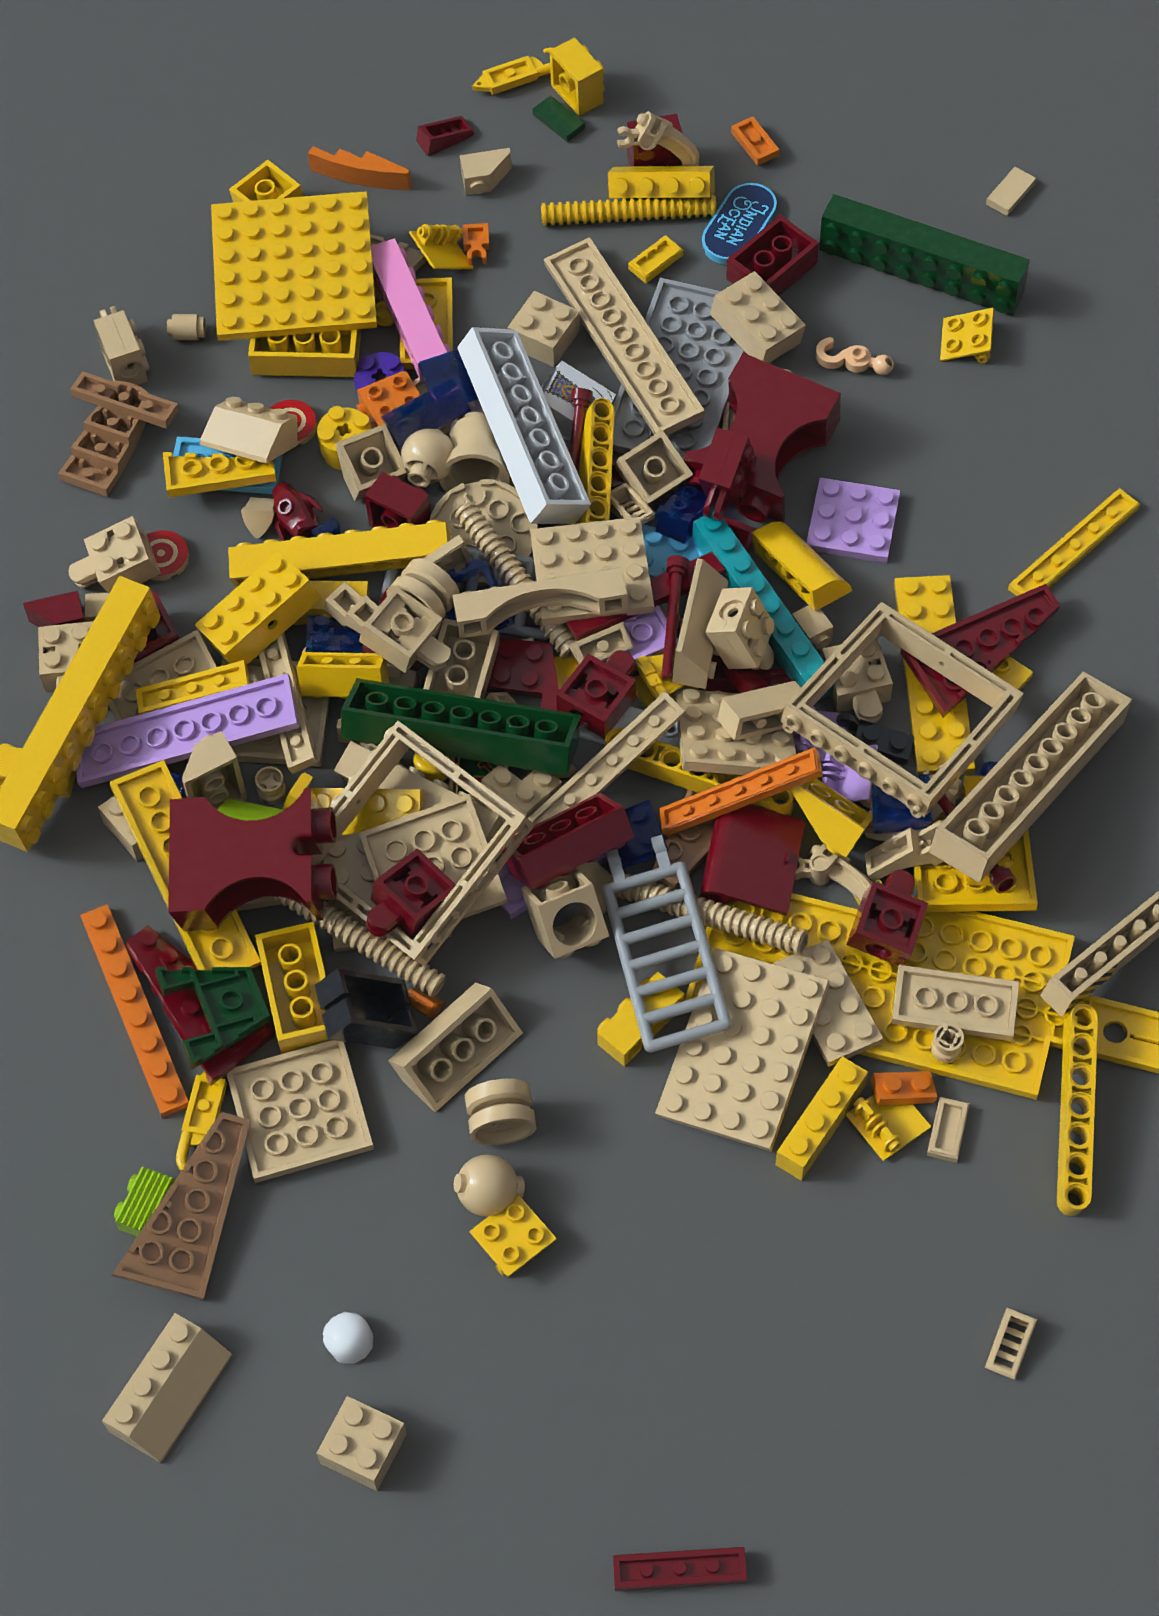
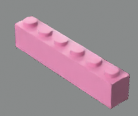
(406, 303)

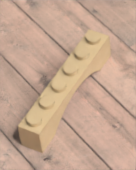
(594, 591)

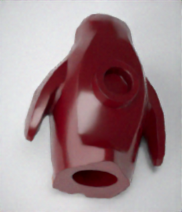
(294, 511)

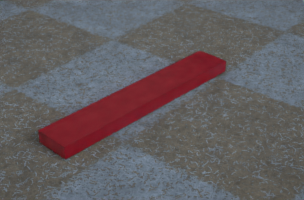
(660, 591)

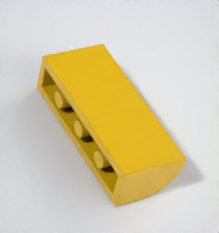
(799, 565)

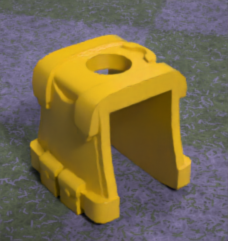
(649, 682)

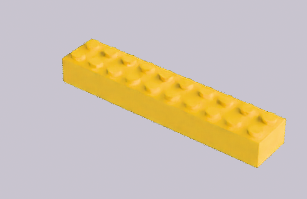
(75, 712)

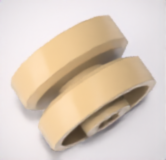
(427, 585)
(500, 1112)

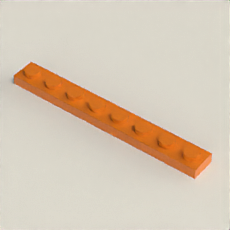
(135, 1011)

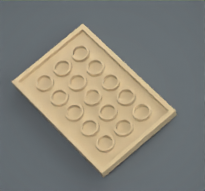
(745, 1076)

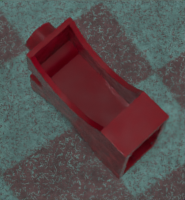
(782, 419)
(231, 861)

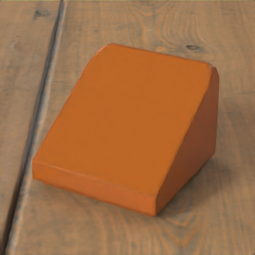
(424, 1003)

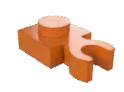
(476, 241)

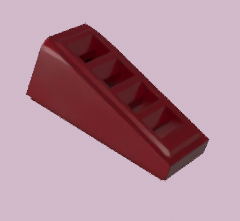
(434, 136)

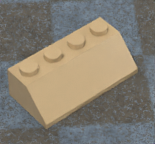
(694, 649)
(456, 1046)
(167, 1388)

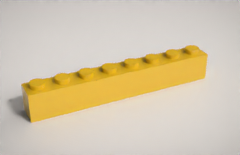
(343, 553)

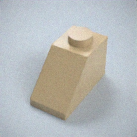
(484, 170)

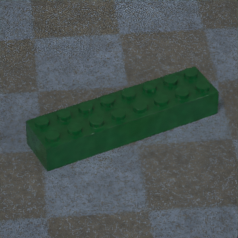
(923, 254)
(464, 725)

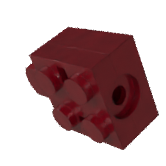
(726, 471)
(599, 691)
(407, 896)
(886, 917)

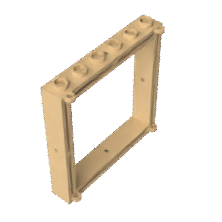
(866, 761)
(365, 783)

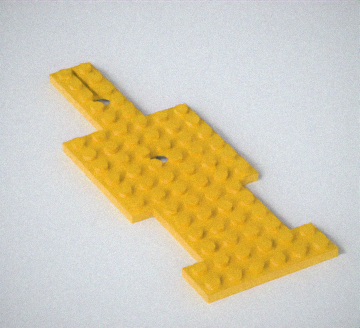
(965, 945)

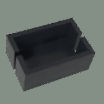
(360, 1006)

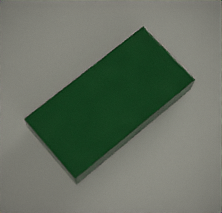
(558, 118)

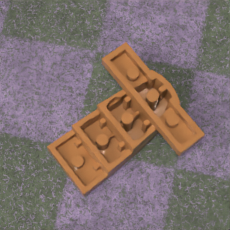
(111, 430)

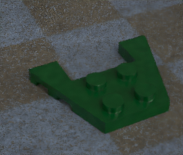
(229, 1003)

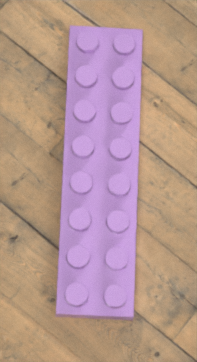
(173, 731)

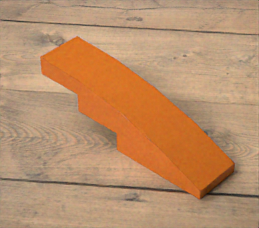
(364, 171)

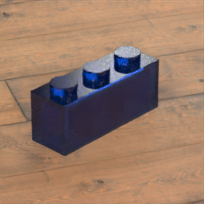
(426, 411)

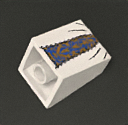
(558, 393)

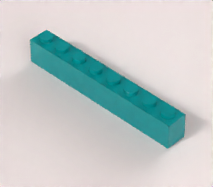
(787, 641)

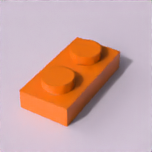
(755, 141)
(903, 1088)

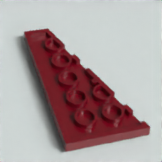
(985, 639)
(183, 1007)

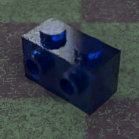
(679, 512)

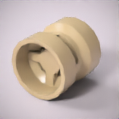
(266, 780)
(942, 1047)

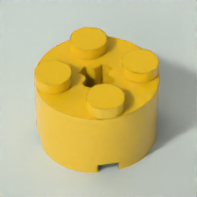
(337, 426)

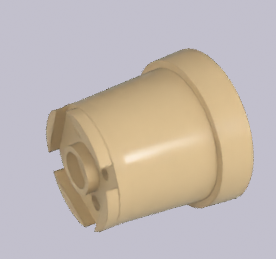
(473, 453)

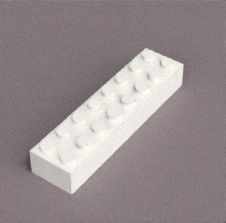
(523, 426)

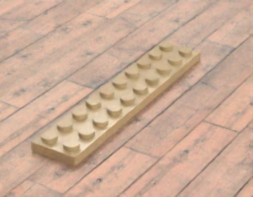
(624, 338)

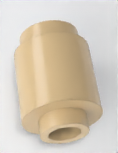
(186, 327)

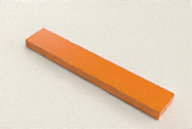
(741, 791)

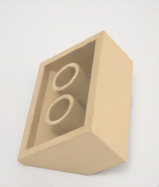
(250, 430)
(214, 771)

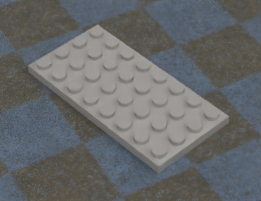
(701, 354)

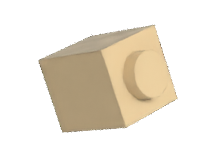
(815, 626)

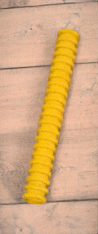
(626, 210)

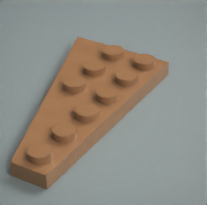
(185, 1229)

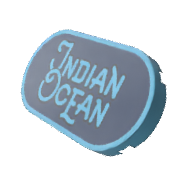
(739, 218)

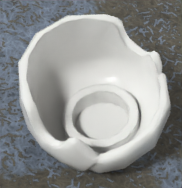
(348, 1337)

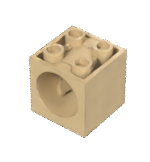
(583, 930)

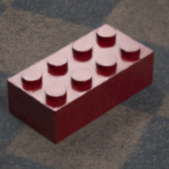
(569, 841)

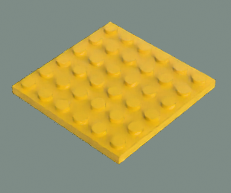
(293, 266)

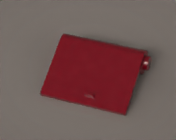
(753, 858)

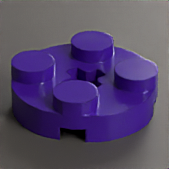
(377, 363)

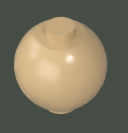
(425, 457)
(487, 1185)

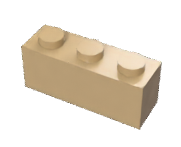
(755, 710)

